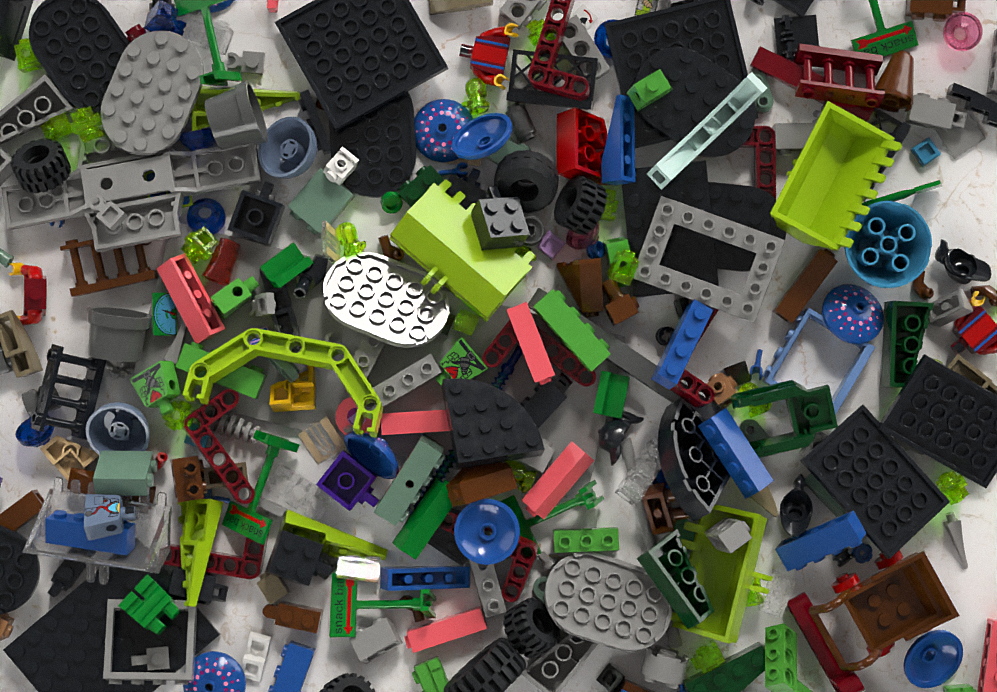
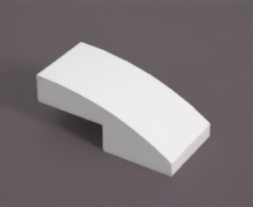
(255, 655)

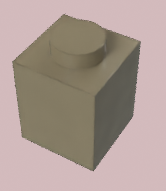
(272, 587)

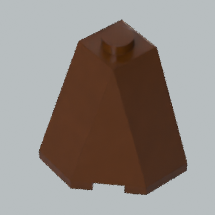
(584, 283)
(480, 483)

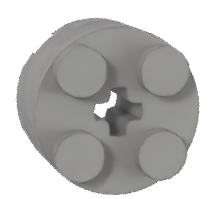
(664, 666)

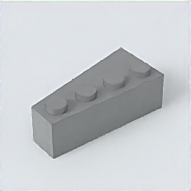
(32, 109)
(559, 664)

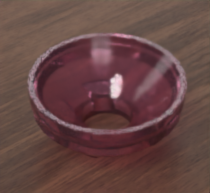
(969, 24)
(580, 241)

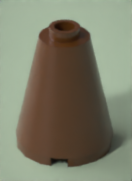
(897, 83)

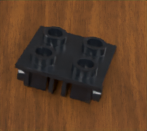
(795, 30)

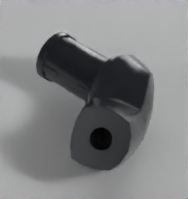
(310, 276)

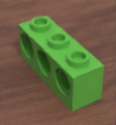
(586, 539)
(780, 659)

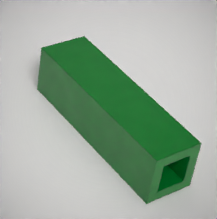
(424, 520)

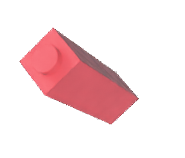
(531, 343)
(414, 422)
(557, 481)
(445, 629)

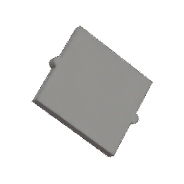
(961, 140)

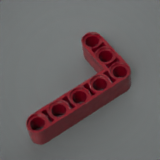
(552, 48)
(759, 167)
(557, 360)
(695, 385)
(215, 446)
(519, 557)
(221, 558)
(840, 680)

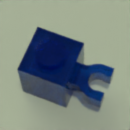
(163, 18)

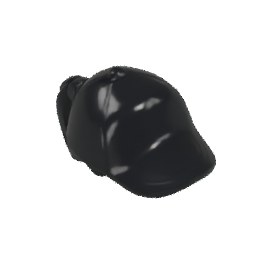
(961, 265)
(613, 434)
(796, 509)

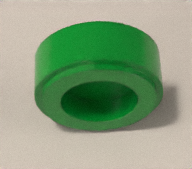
(391, 202)

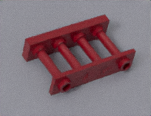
(841, 60)

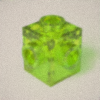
(86, 124)
(199, 245)
(184, 409)
(957, 491)

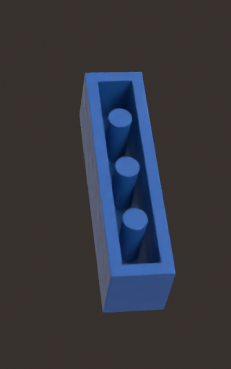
(681, 344)
(735, 453)
(68, 530)
(821, 541)
(293, 669)

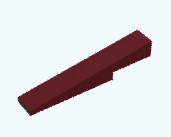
(790, 75)

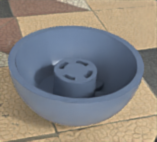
(289, 148)
(118, 428)

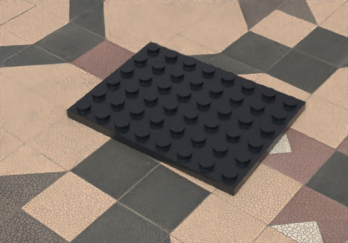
(68, 643)

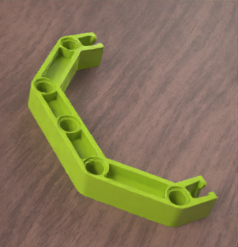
(279, 346)

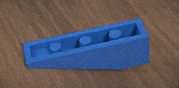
(619, 150)
(424, 577)

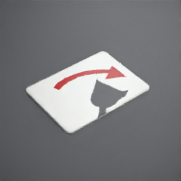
(585, 15)

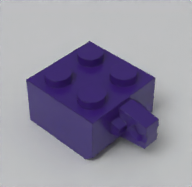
(348, 482)

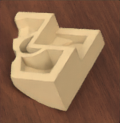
(67, 454)

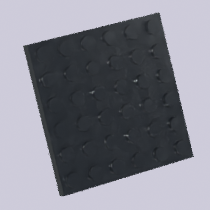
(697, 25)
(360, 53)

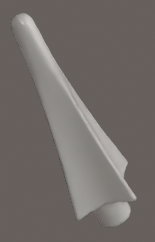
(176, 347)
(954, 529)

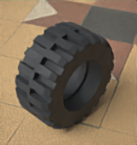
(489, 670)

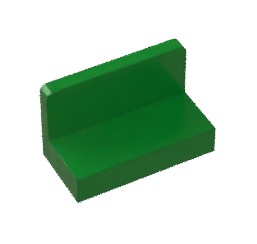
(285, 265)
(611, 394)

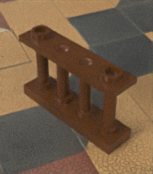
(103, 282)

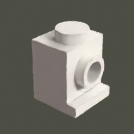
(347, 162)

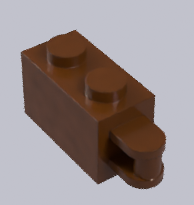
(936, 9)
(294, 616)

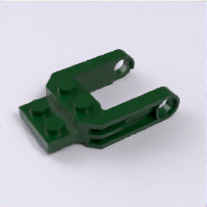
(808, 413)

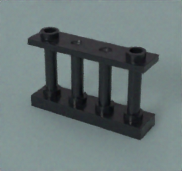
(84, 406)

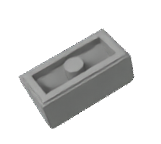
(950, 308)

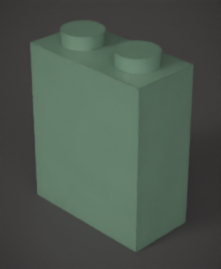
(320, 202)
(125, 473)

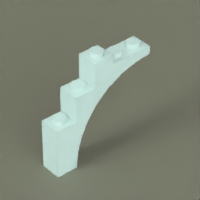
(707, 130)

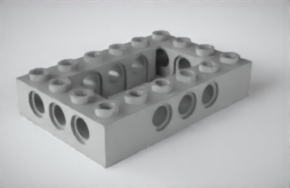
(741, 305)

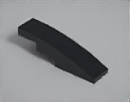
(976, 102)
(284, 317)

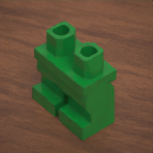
(152, 607)

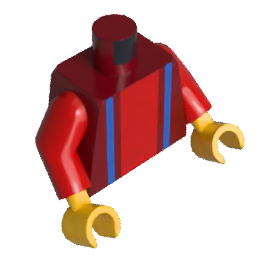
(490, 54)
(34, 292)
(975, 331)

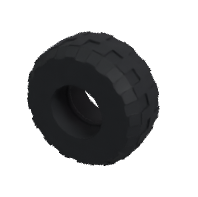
(532, 167)

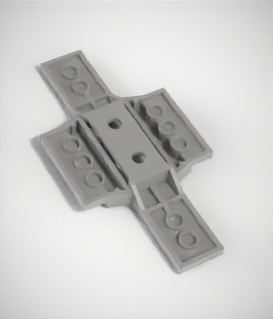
(148, 218)

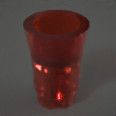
(222, 262)

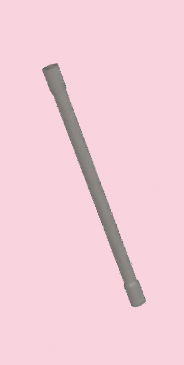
(629, 458)

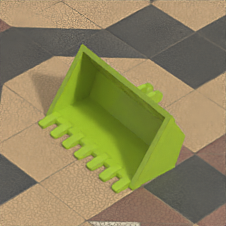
(833, 179)
(445, 244)
(723, 574)

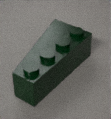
(902, 339)
(676, 579)
(731, 674)

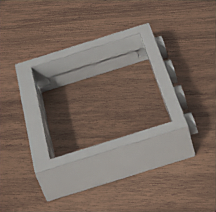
(138, 678)

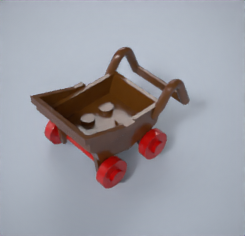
(888, 605)

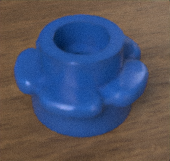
(596, 250)
(866, 557)

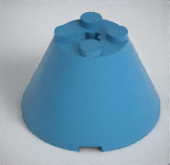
(905, 243)

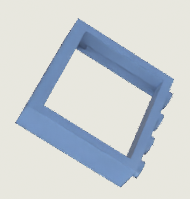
(852, 374)

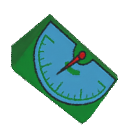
(164, 315)

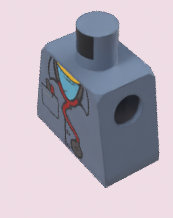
(105, 515)

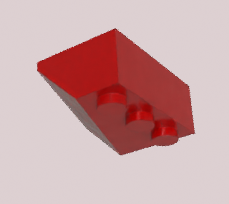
(580, 144)

